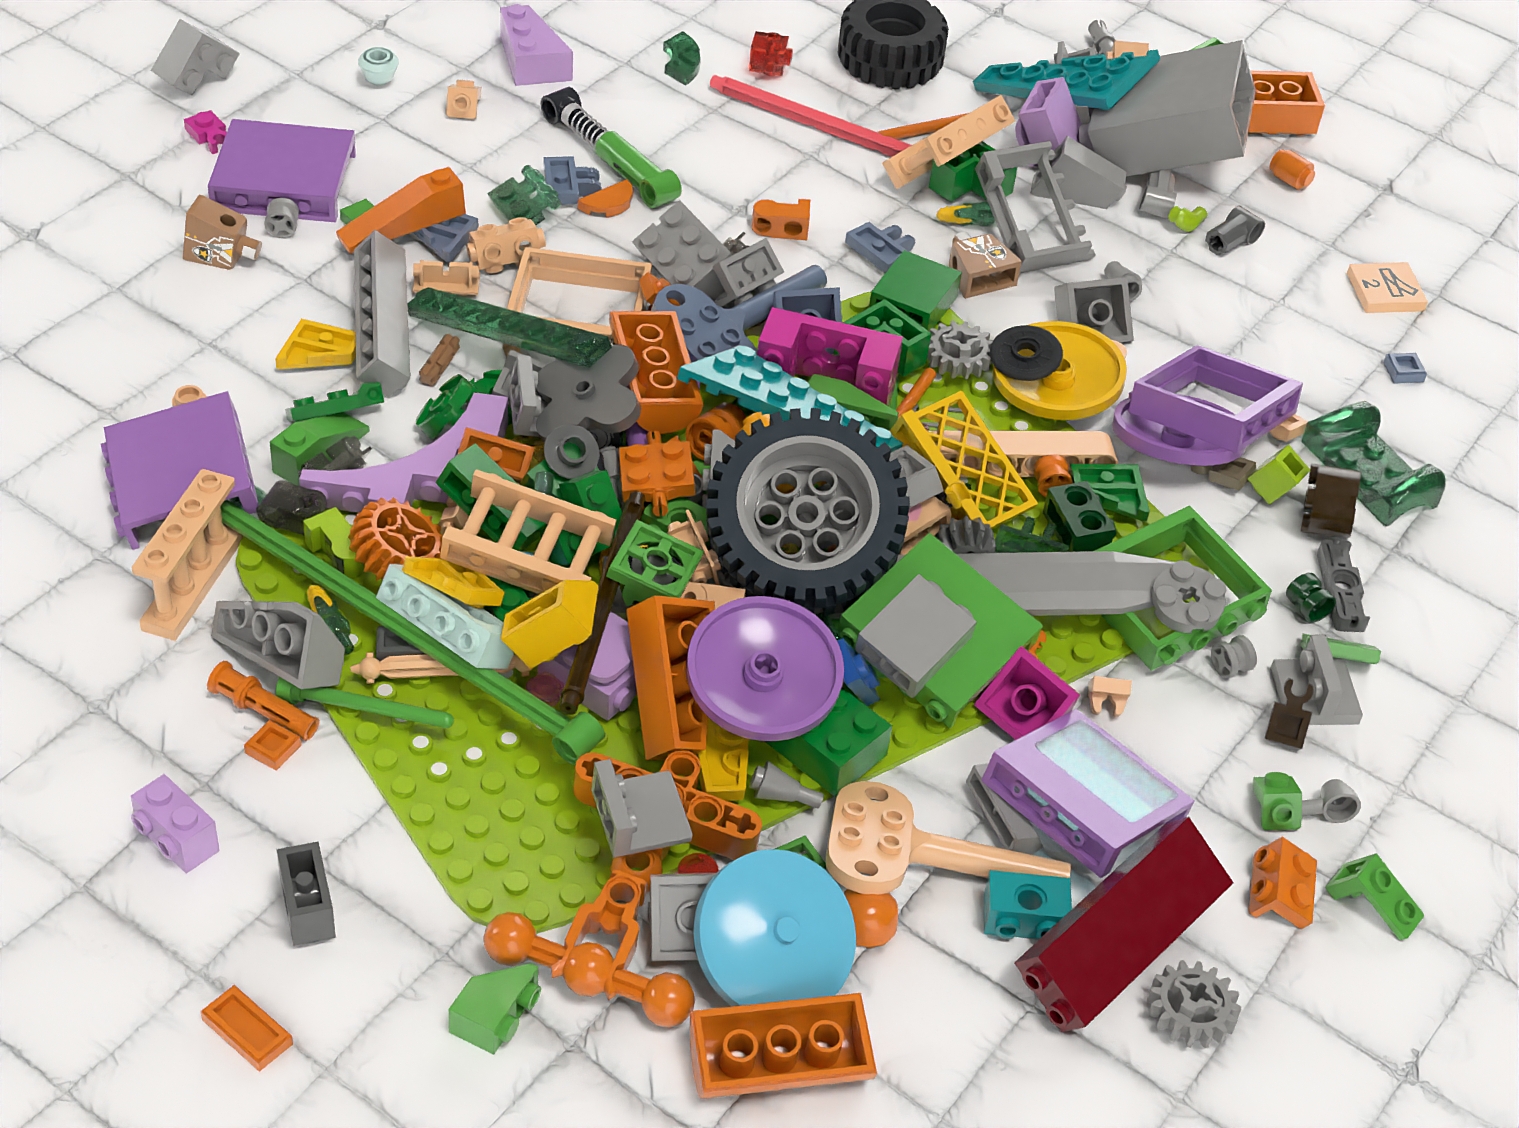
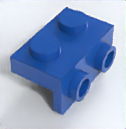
(858, 675)

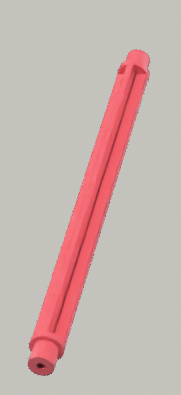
(808, 116)

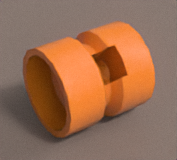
(722, 417)

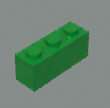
(457, 484)

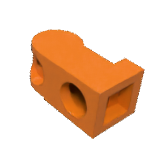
(781, 219)

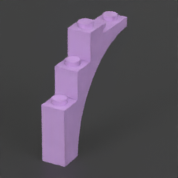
(414, 474)

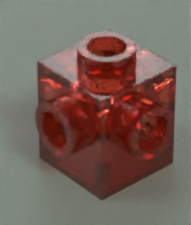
(770, 53)

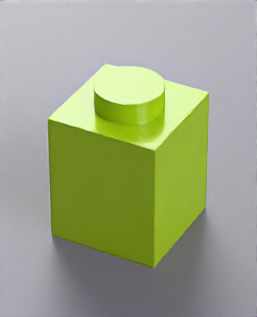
(1278, 474)

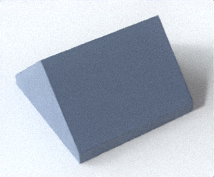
(818, 302)

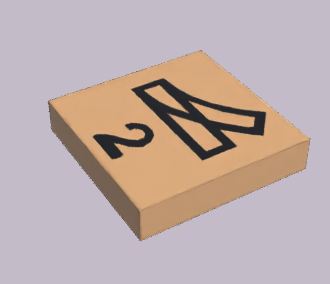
(1387, 287)

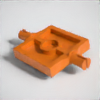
(657, 471)

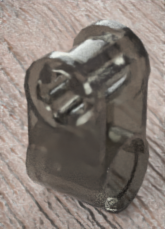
(289, 506)

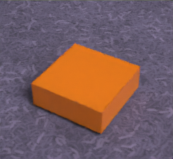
(272, 745)

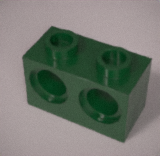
(1078, 517)

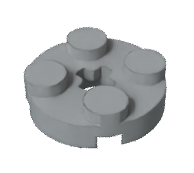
(1193, 615)

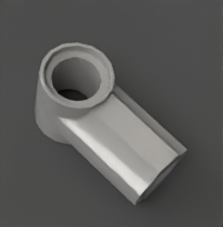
(1159, 194)

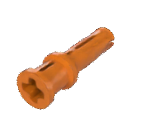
(248, 693)

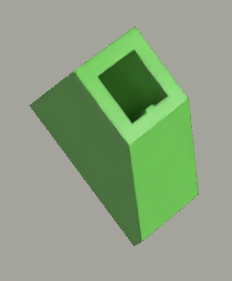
(492, 1004)

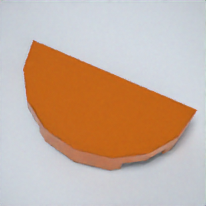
(609, 200)

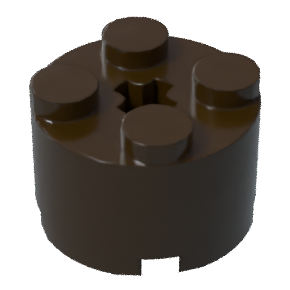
(1331, 501)

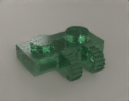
(1023, 541)

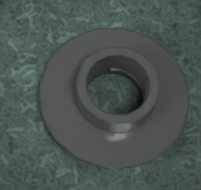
(560, 462)

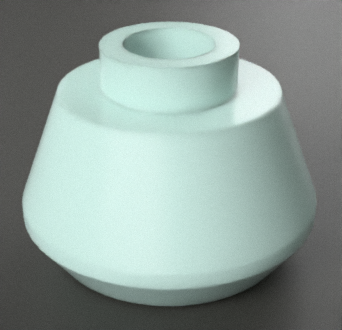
(378, 65)

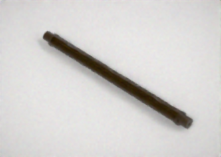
(574, 689)

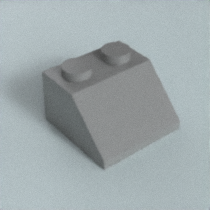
(1098, 305)

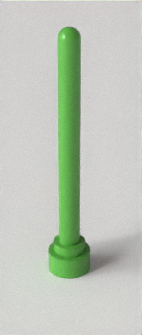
(293, 695)

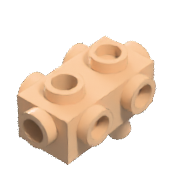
(499, 245)

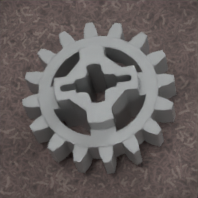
(959, 350)
(1194, 1004)

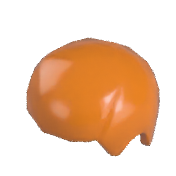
(873, 917)

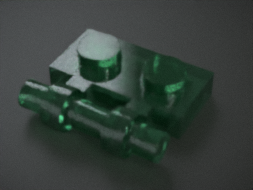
(514, 201)

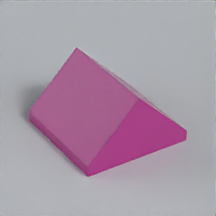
(1026, 695)

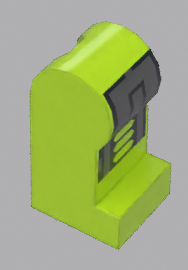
(330, 533)

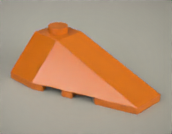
(415, 206)

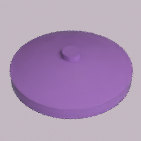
(1166, 442)
(764, 668)

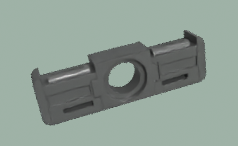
(1337, 566)

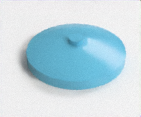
(774, 930)

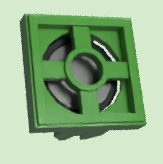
(653, 568)

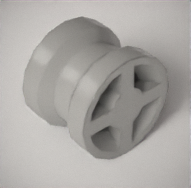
(286, 224)
(1233, 656)

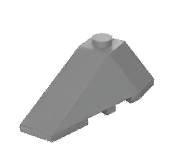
(281, 639)

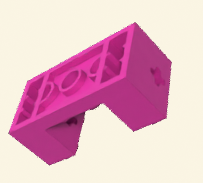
(865, 360)

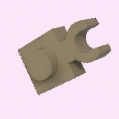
(1230, 474)

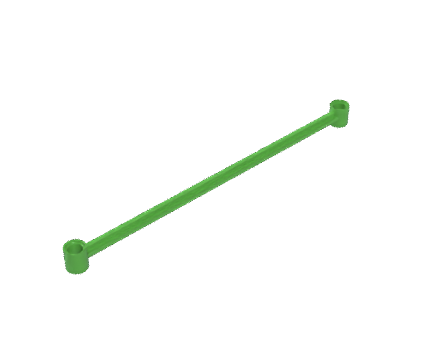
(570, 738)

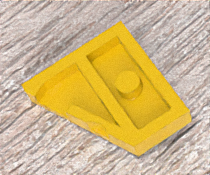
(317, 346)
(455, 580)

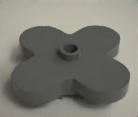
(590, 396)

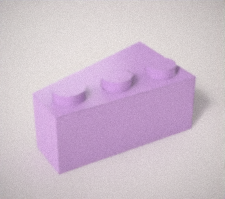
(533, 48)

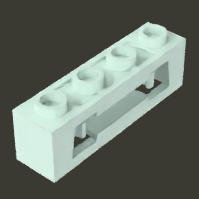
(446, 619)

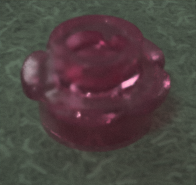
(546, 688)

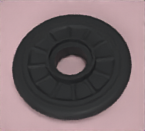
(1011, 364)

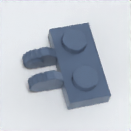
(570, 180)
(878, 245)

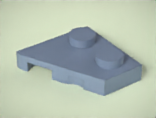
(448, 236)

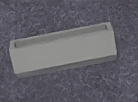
(1008, 823)

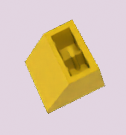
(551, 621)

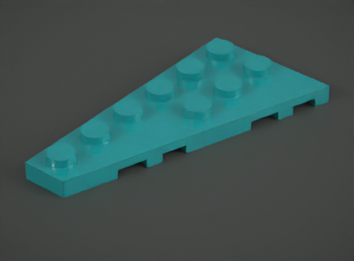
(1090, 79)

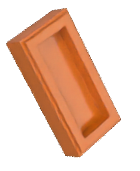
(246, 1027)

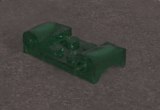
(1386, 482)

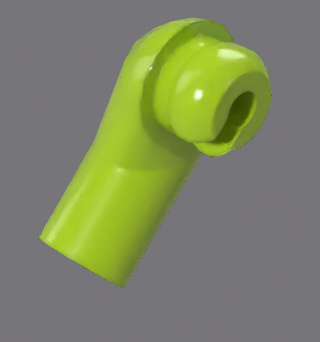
(1187, 220)

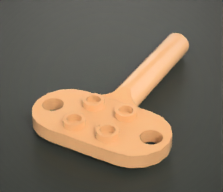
(883, 841)

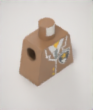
(217, 235)
(984, 264)

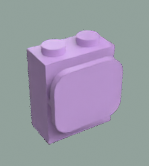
(1048, 115)
(612, 675)

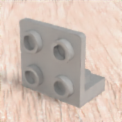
(747, 273)
(524, 397)
(639, 810)

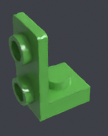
(1382, 889)

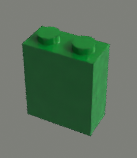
(918, 288)

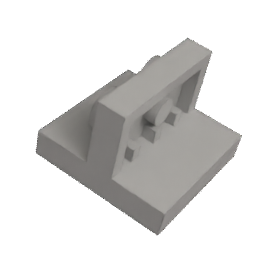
(1333, 695)
(673, 914)

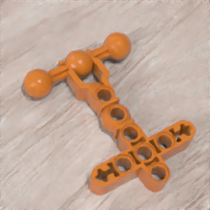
(590, 966)

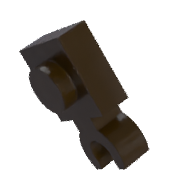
(1289, 721)

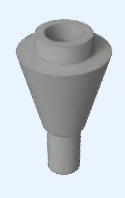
(775, 784)

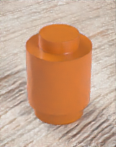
(1292, 169)

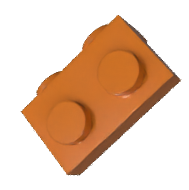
(1283, 882)

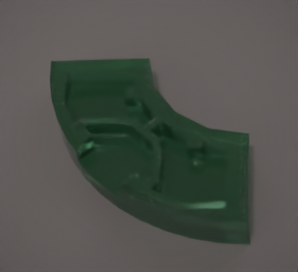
(684, 58)

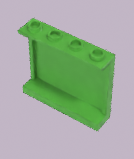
(998, 632)

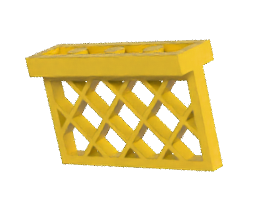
(927, 444)

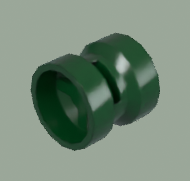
(1313, 600)

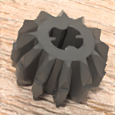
(967, 536)

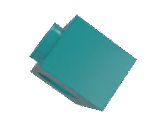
(1024, 904)

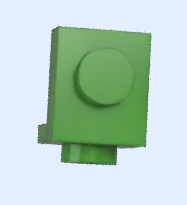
(1279, 801)

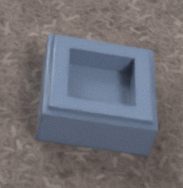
(1405, 368)

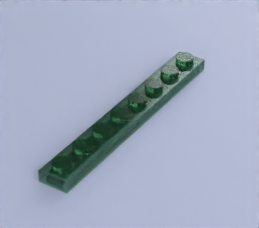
(509, 326)

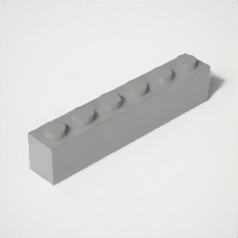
(381, 314)

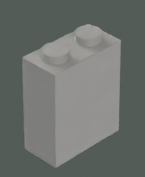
(916, 635)

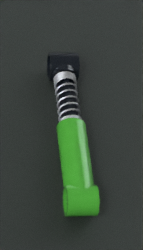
(653, 184)

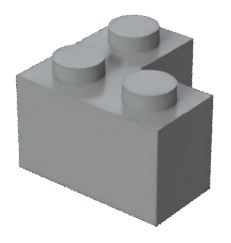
(190, 54)

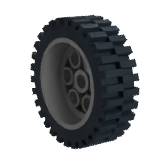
(801, 455)

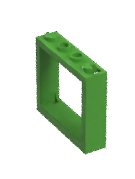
(1192, 529)

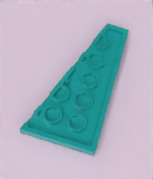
(769, 389)

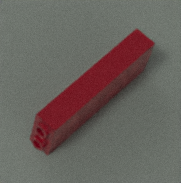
(1123, 925)

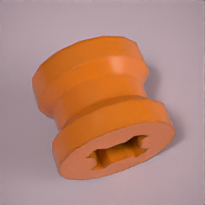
(1051, 472)

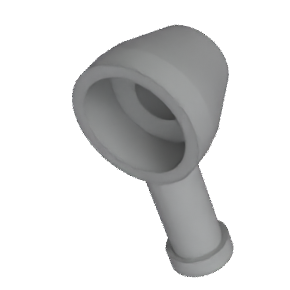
(1337, 802)

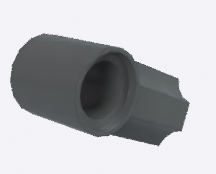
(1238, 227)

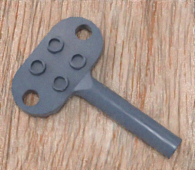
(715, 329)

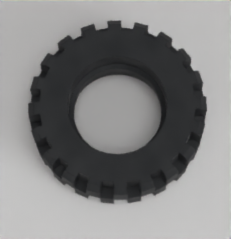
(893, 41)

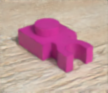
(206, 128)

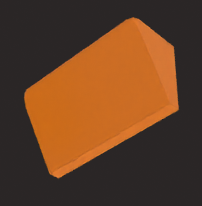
(508, 454)

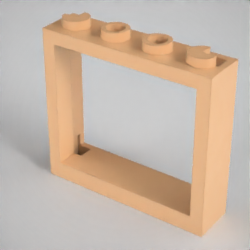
(578, 270)

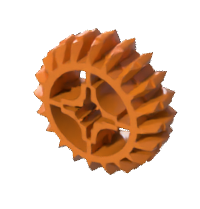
(390, 532)

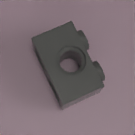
(306, 893)

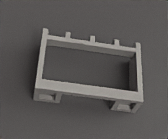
(991, 176)

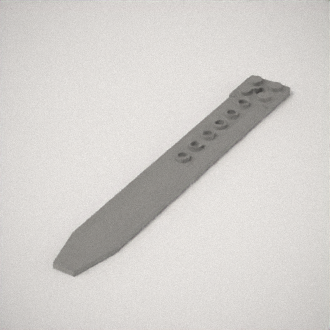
(1044, 581)

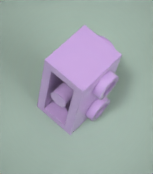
(174, 823)

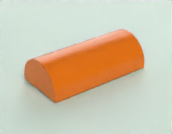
(660, 351)
(780, 1045)

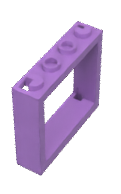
(1273, 397)

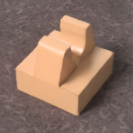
(1111, 689)

